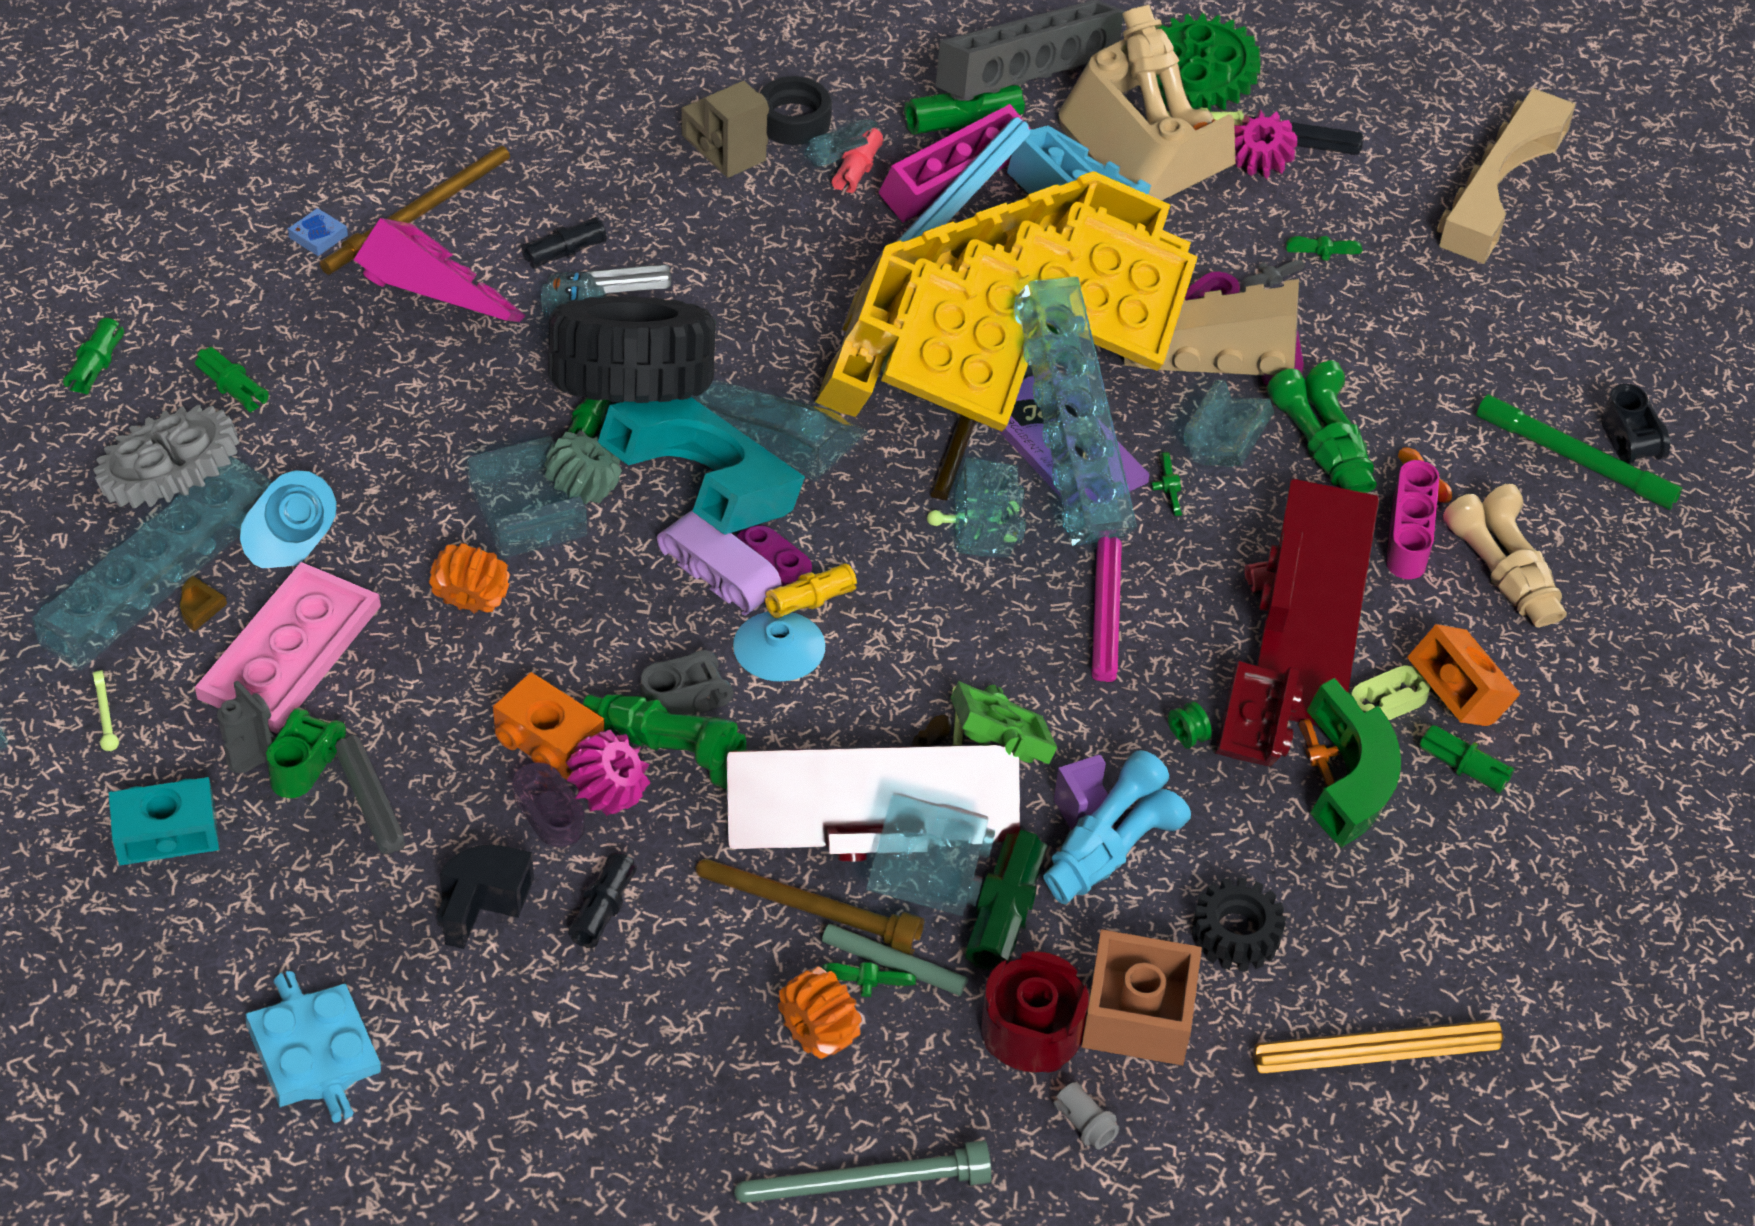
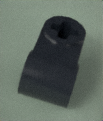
(1634, 425)

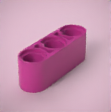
(1413, 519)

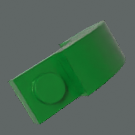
(1371, 762)

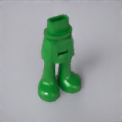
(1337, 446)
(654, 727)

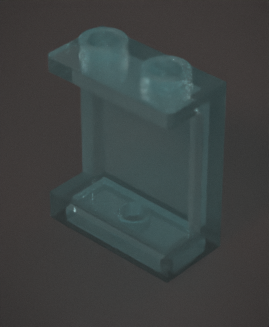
(521, 502)

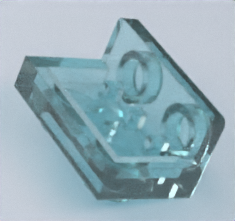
(1226, 427)

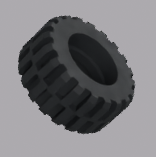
(631, 349)

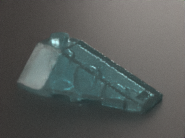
(793, 431)

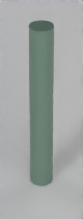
(894, 959)

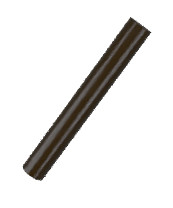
(953, 458)

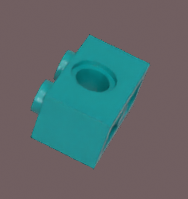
(163, 821)

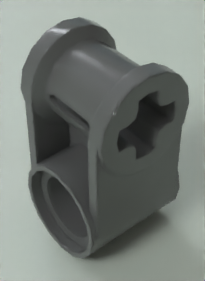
(684, 684)

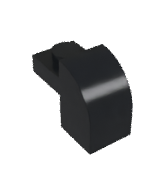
(483, 879)

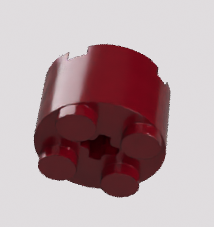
(1034, 1012)

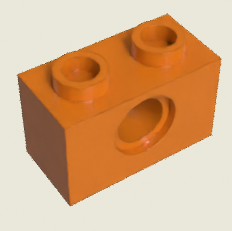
(1463, 675)
(544, 722)

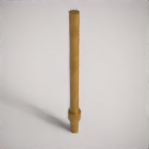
(420, 206)

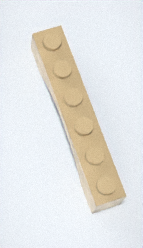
(1477, 213)

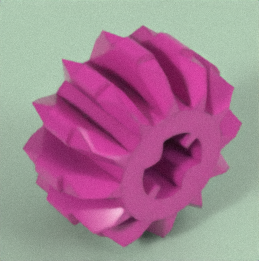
(1264, 144)
(608, 772)

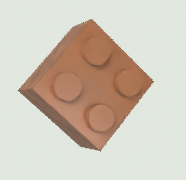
(1142, 997)

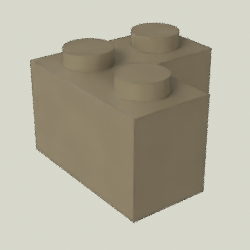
(729, 128)

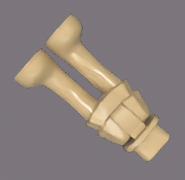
(1151, 55)
(1524, 573)

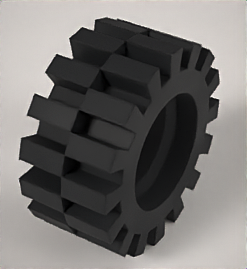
(1247, 902)

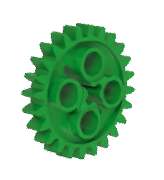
(1213, 61)

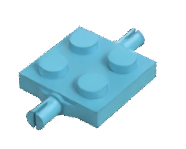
(312, 1045)

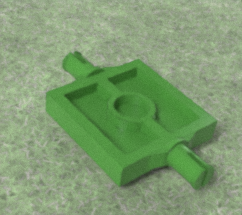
(994, 718)

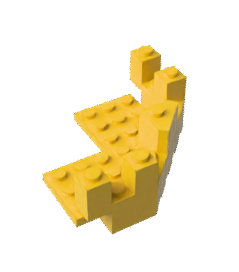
(955, 288)

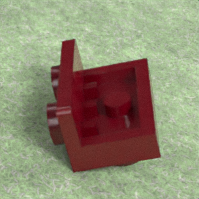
(1259, 714)

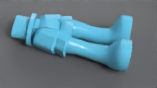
(1095, 848)

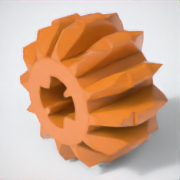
(469, 578)
(819, 1012)

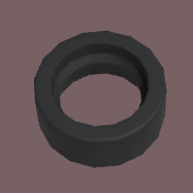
(799, 91)

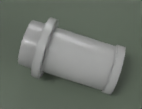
(1084, 1113)

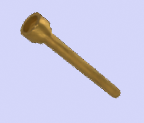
(896, 930)

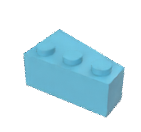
(1054, 159)

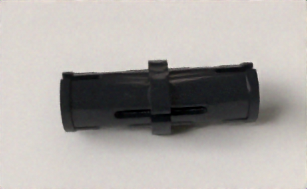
(564, 242)
(602, 900)

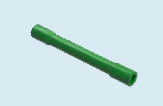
(1641, 482)

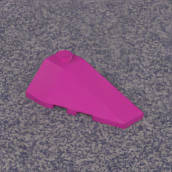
(413, 261)

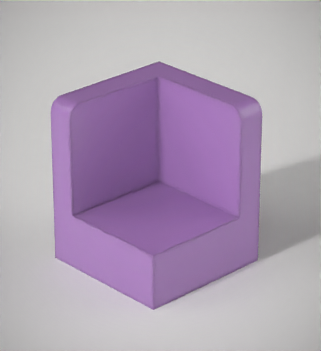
(1080, 789)

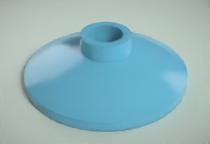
(779, 657)

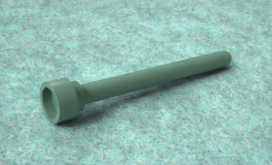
(968, 1164)

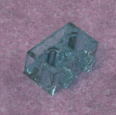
(988, 508)

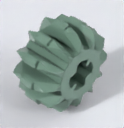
(582, 467)

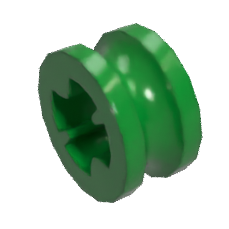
(1190, 724)

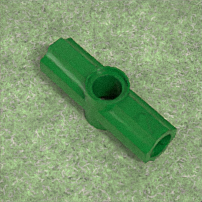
(945, 112)

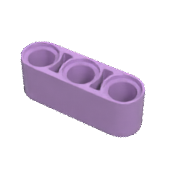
(721, 560)

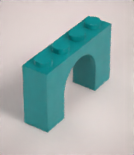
(747, 480)

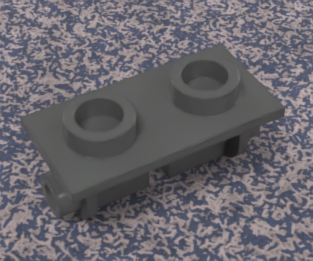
(245, 730)

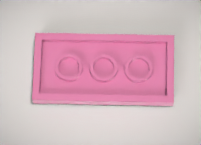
(291, 642)

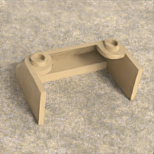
(1162, 154)

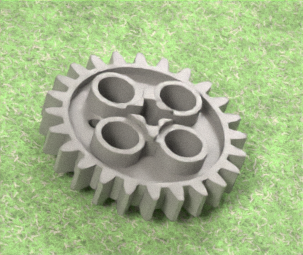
(166, 456)

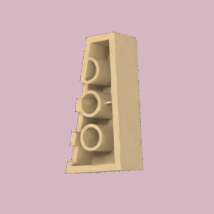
(1236, 332)

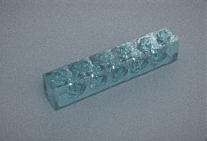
(1063, 306)
(148, 566)

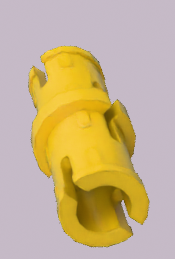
(810, 590)

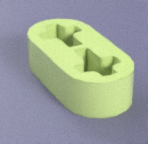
(1387, 690)

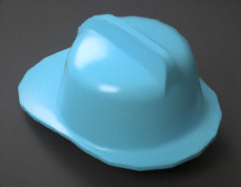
(288, 520)

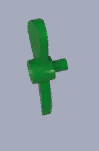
(1323, 246)
(1169, 482)
(869, 976)

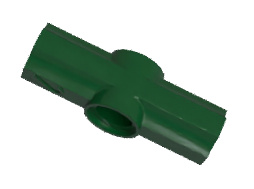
(1006, 900)

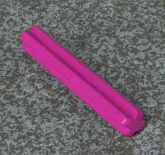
(1106, 609)

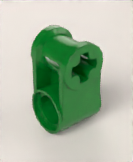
(301, 752)

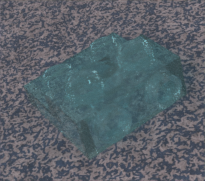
(930, 854)

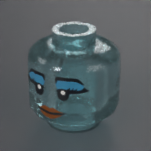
(568, 287)

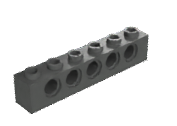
(1026, 49)

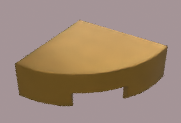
(199, 603)

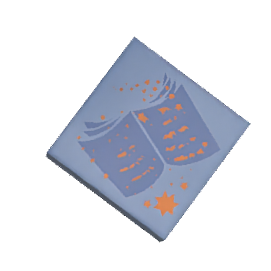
(317, 232)

